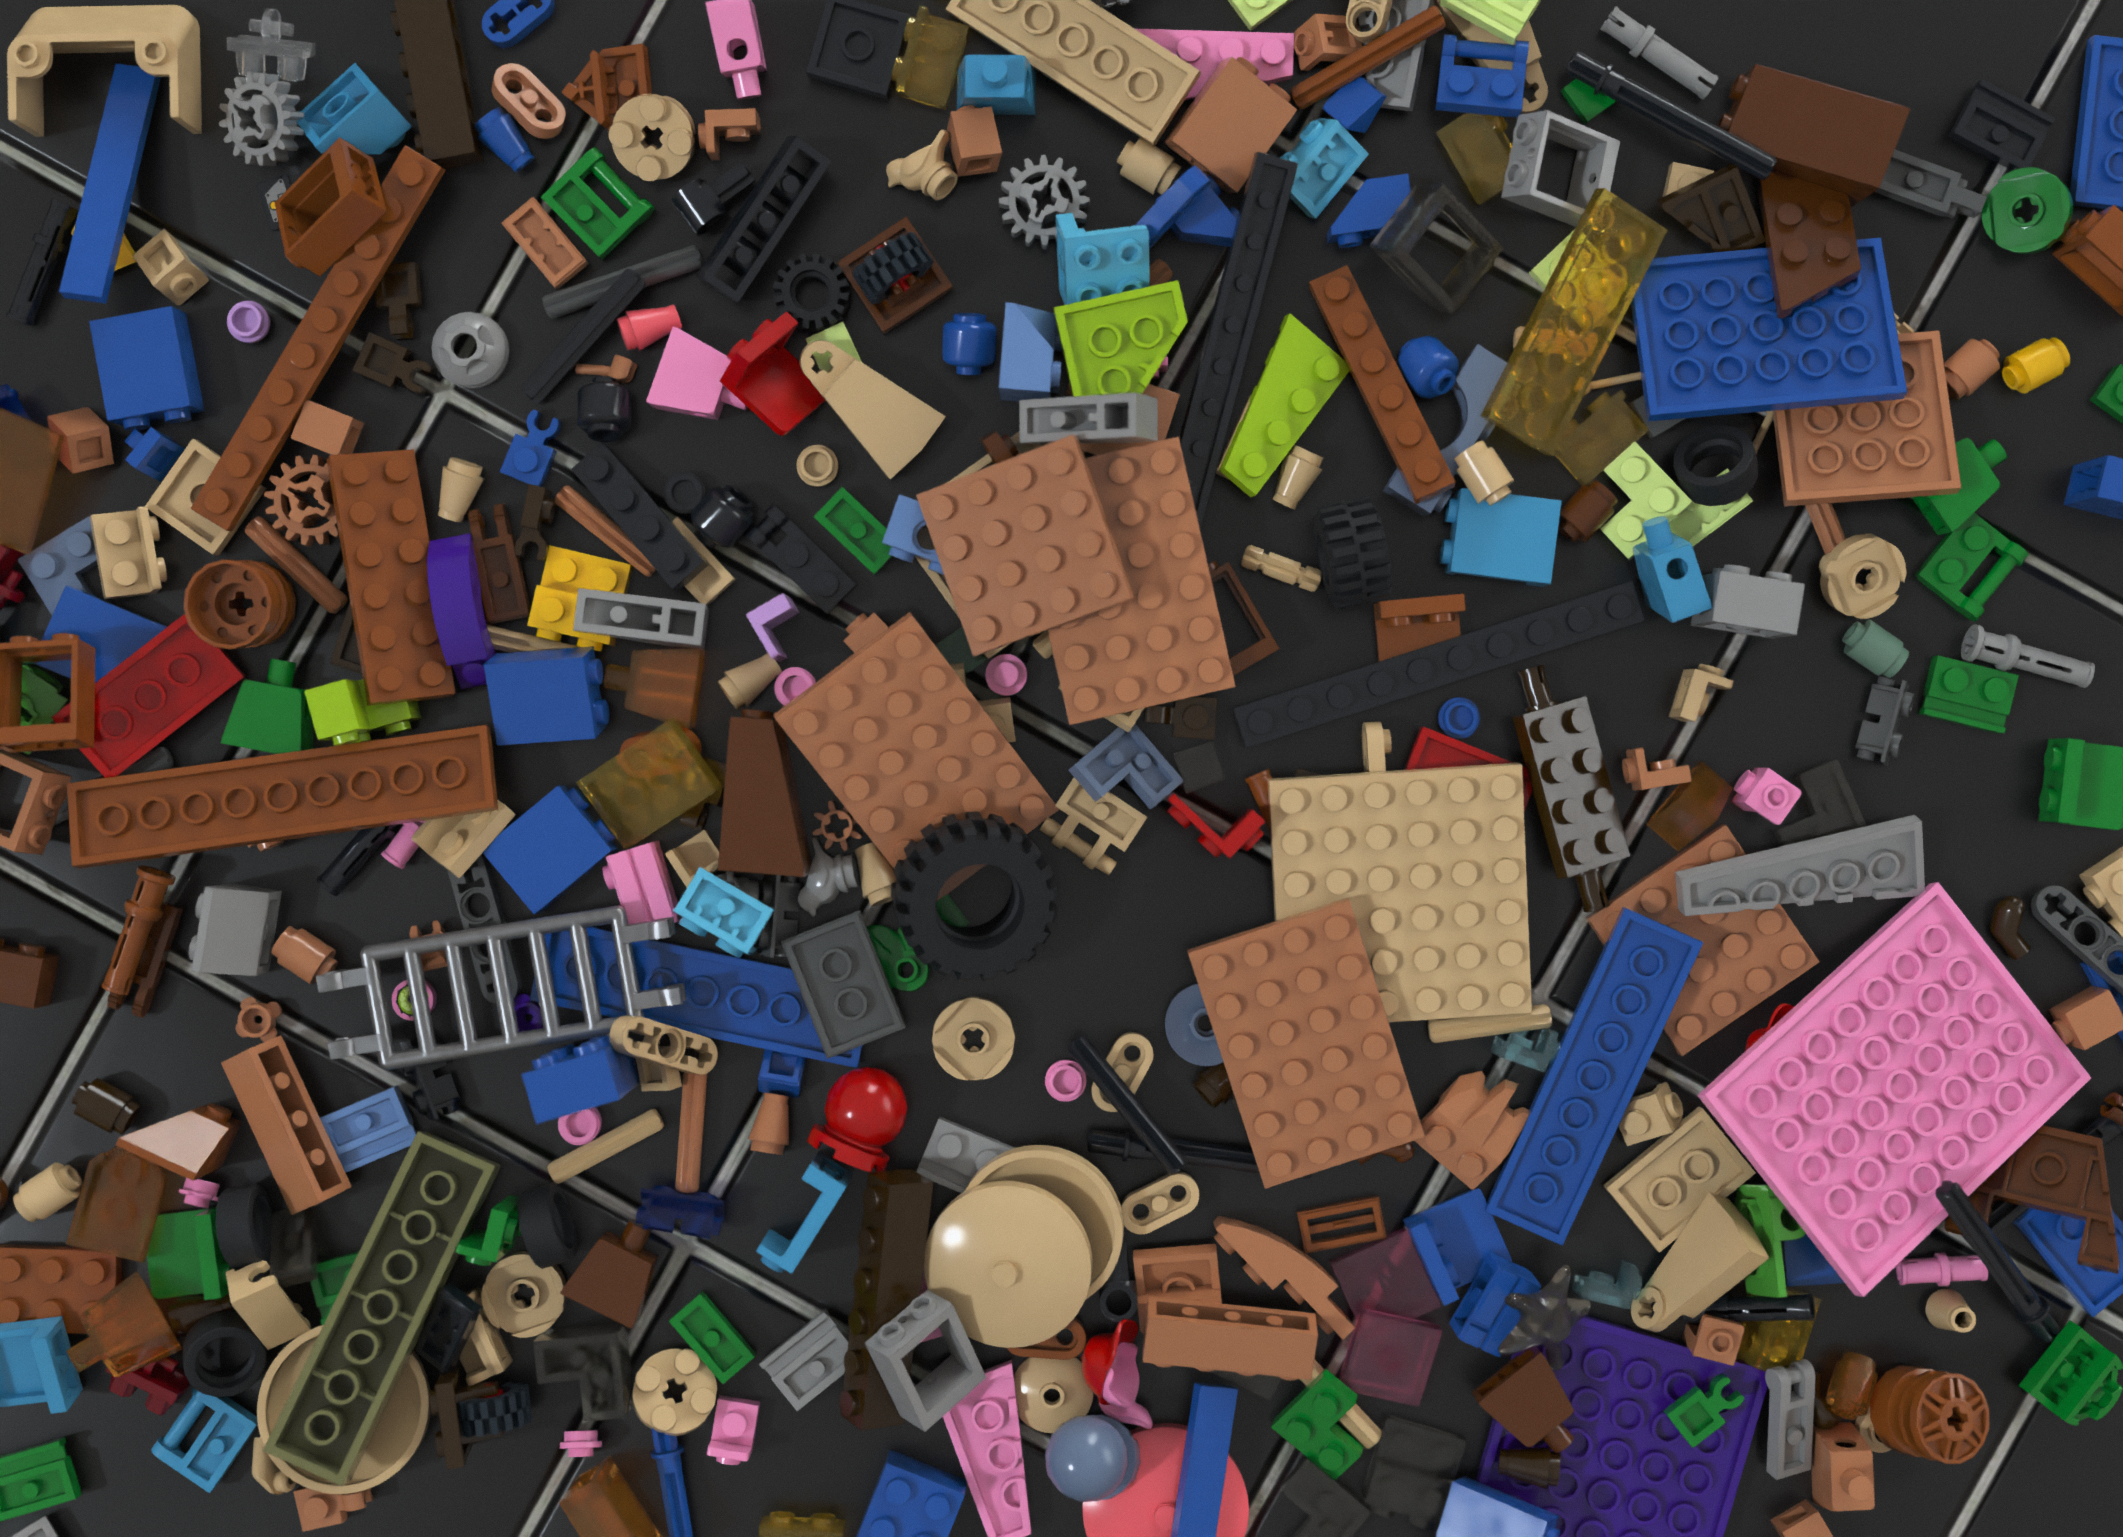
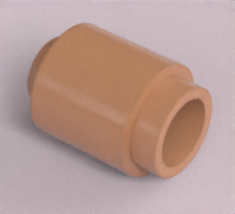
(1970, 368)
(304, 954)

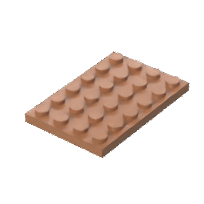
(1170, 634)
(910, 745)
(1306, 1043)

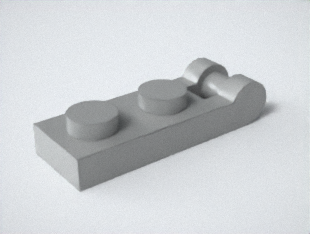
(1790, 1418)

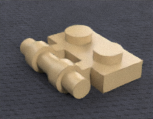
(1107, 817)

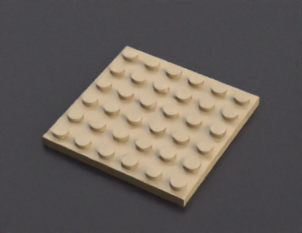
(1429, 876)

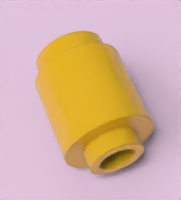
(2035, 364)

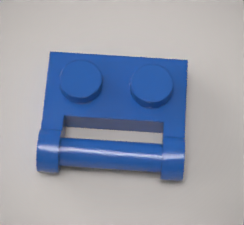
(1479, 88)

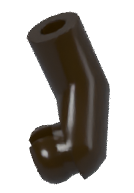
(2005, 926)

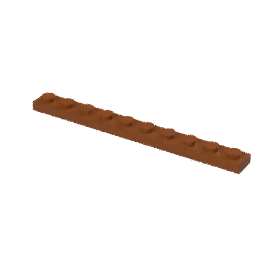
(316, 343)

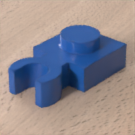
(530, 457)

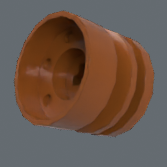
(216, 603)
(1930, 1414)

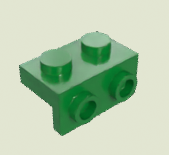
(500, 1237)

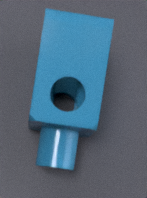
(998, 82)
(1669, 573)

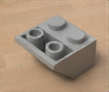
(235, 929)

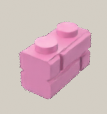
(642, 883)

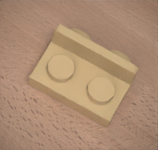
(128, 553)
(461, 839)

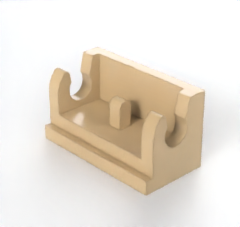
(265, 1305)
(485, 1348)

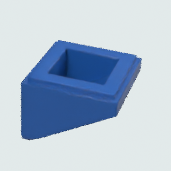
(1355, 104)
(781, 1073)

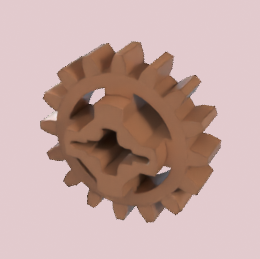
(301, 513)

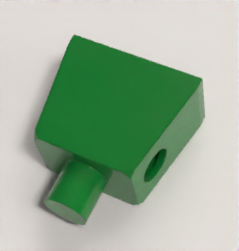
(1977, 481)
(271, 714)

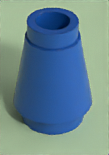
(504, 139)

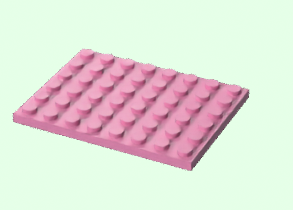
(1890, 1081)

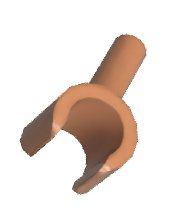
(621, 369)

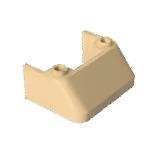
(160, 35)

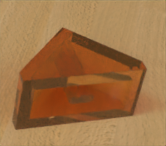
(1691, 807)

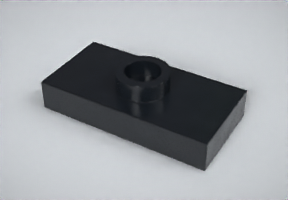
(448, 1328)

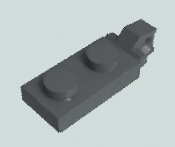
(1929, 187)

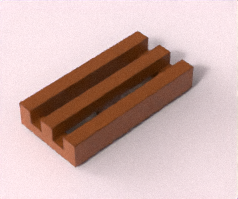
(1337, 1208)

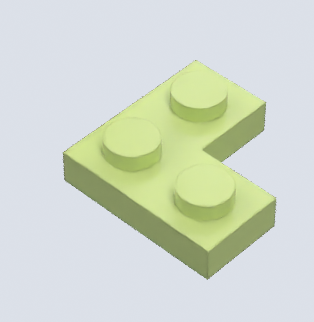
(1650, 494)

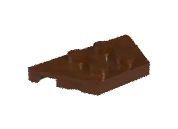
(1806, 239)

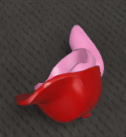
(1113, 1374)

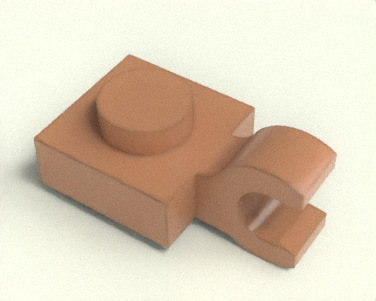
(324, 1509)

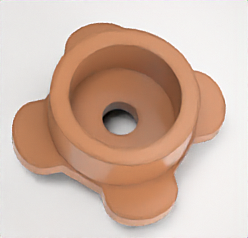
(246, 1020)

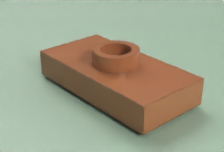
(545, 243)

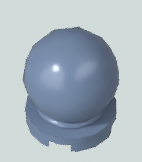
(1092, 1458)

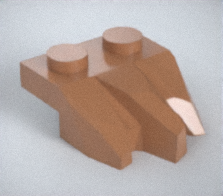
(1472, 1127)
(1176, 1274)

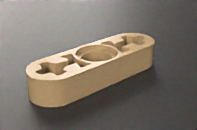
(648, 1049)

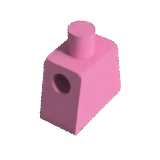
(733, 26)
(690, 379)

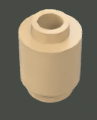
(1148, 166)
(1484, 473)
(47, 1192)

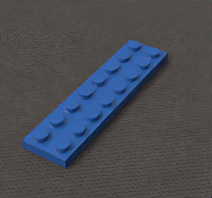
(725, 994)
(1593, 1075)

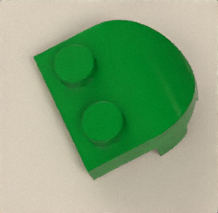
(2075, 1377)

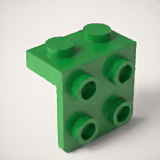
(2082, 784)
(187, 1256)

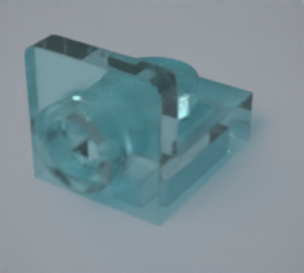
(1520, 1049)
(1602, 1289)

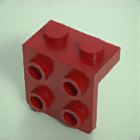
(771, 378)
(1241, 834)

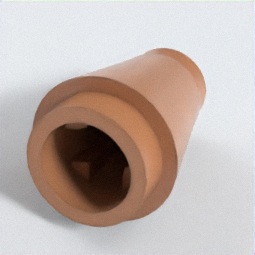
(771, 1125)

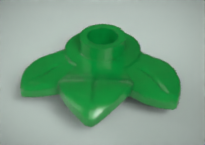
(894, 954)

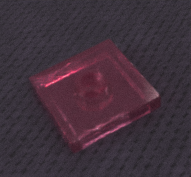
(1390, 1356)

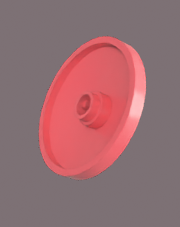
(1150, 1500)

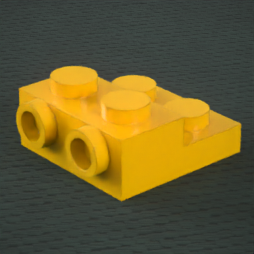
(557, 594)

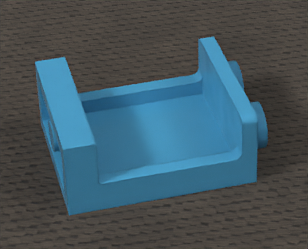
(1502, 540)
(831, 1180)
(37, 1365)

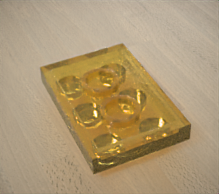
(649, 783)

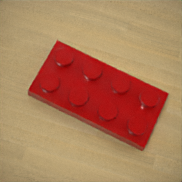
(154, 695)

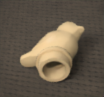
(925, 170)

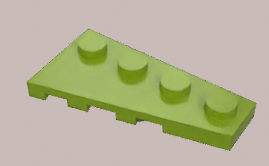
(1290, 393)

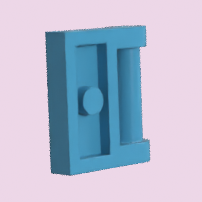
(216, 1444)

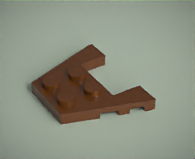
(2061, 1176)

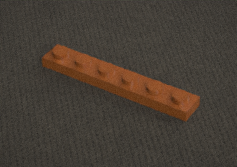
(1381, 384)

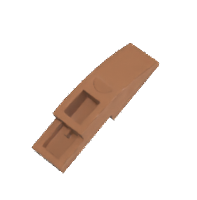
(1276, 1259)

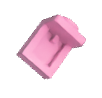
(1766, 794)

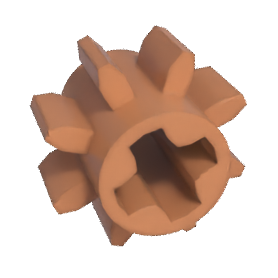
(834, 836)

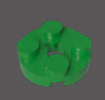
(2008, 196)

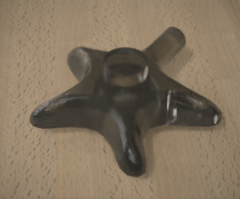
(1545, 1318)

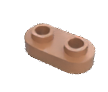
(530, 102)

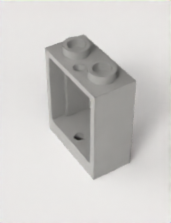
(1594, 158)
(946, 1383)

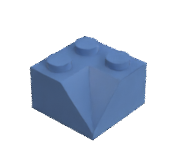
(1028, 354)

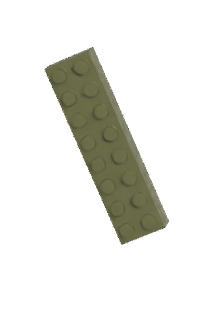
(382, 1308)

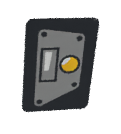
(269, 193)

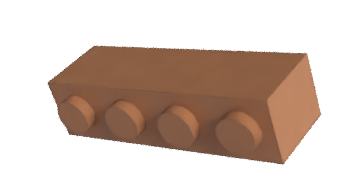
(286, 1124)
(1229, 1338)

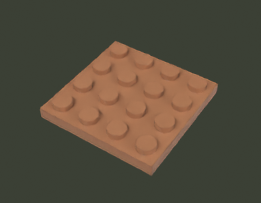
(1874, 446)
(1025, 545)
(1742, 952)

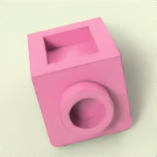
(733, 1430)

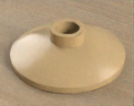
(1037, 1376)

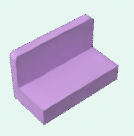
(768, 617)

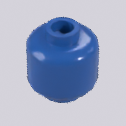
(969, 342)
(1428, 366)

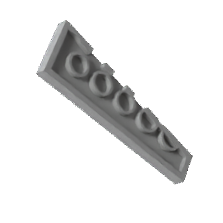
(1855, 863)

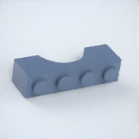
(1472, 389)

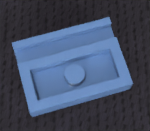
(370, 1128)

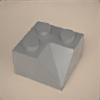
(1751, 603)

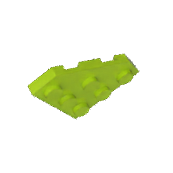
(1119, 338)

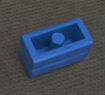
(1482, 1314)

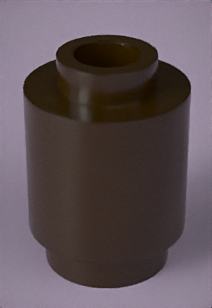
(105, 1106)

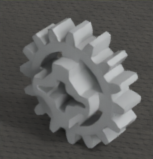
(261, 119)
(1027, 195)

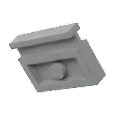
(957, 1154)
(808, 1360)

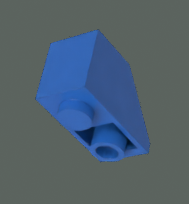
(1369, 210)
(1207, 219)

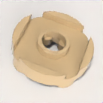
(655, 112)
(1843, 564)
(973, 1062)
(513, 1314)
(664, 1414)

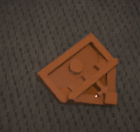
(611, 81)

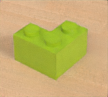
(344, 717)

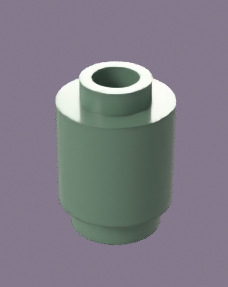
(1875, 648)

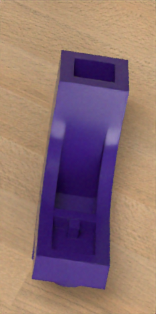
(459, 608)

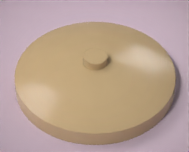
(1078, 1186)
(1009, 1263)
(393, 1440)

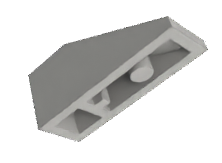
(1091, 418)
(642, 618)

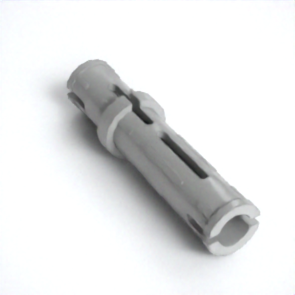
(1658, 52)

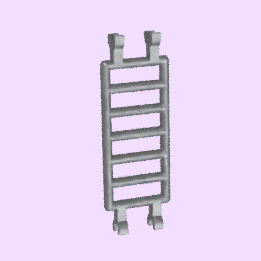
(493, 937)

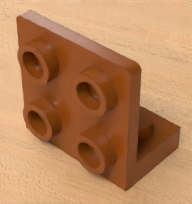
(1416, 623)

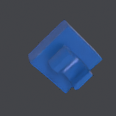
(153, 452)

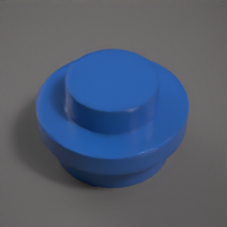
(1459, 718)

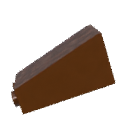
(1816, 129)
(761, 802)

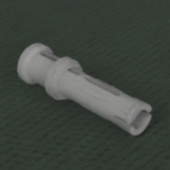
(2007, 653)

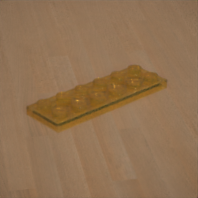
(1574, 322)

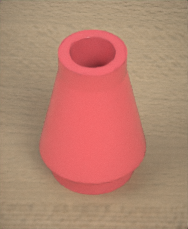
(647, 326)

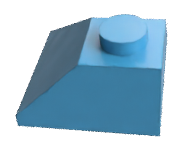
(356, 113)

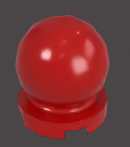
(862, 1114)

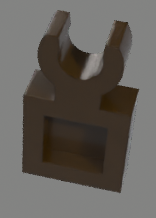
(388, 364)

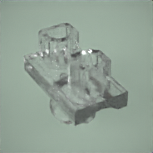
(252, 50)

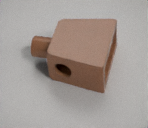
(1842, 1474)

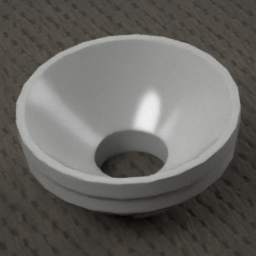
(487, 361)

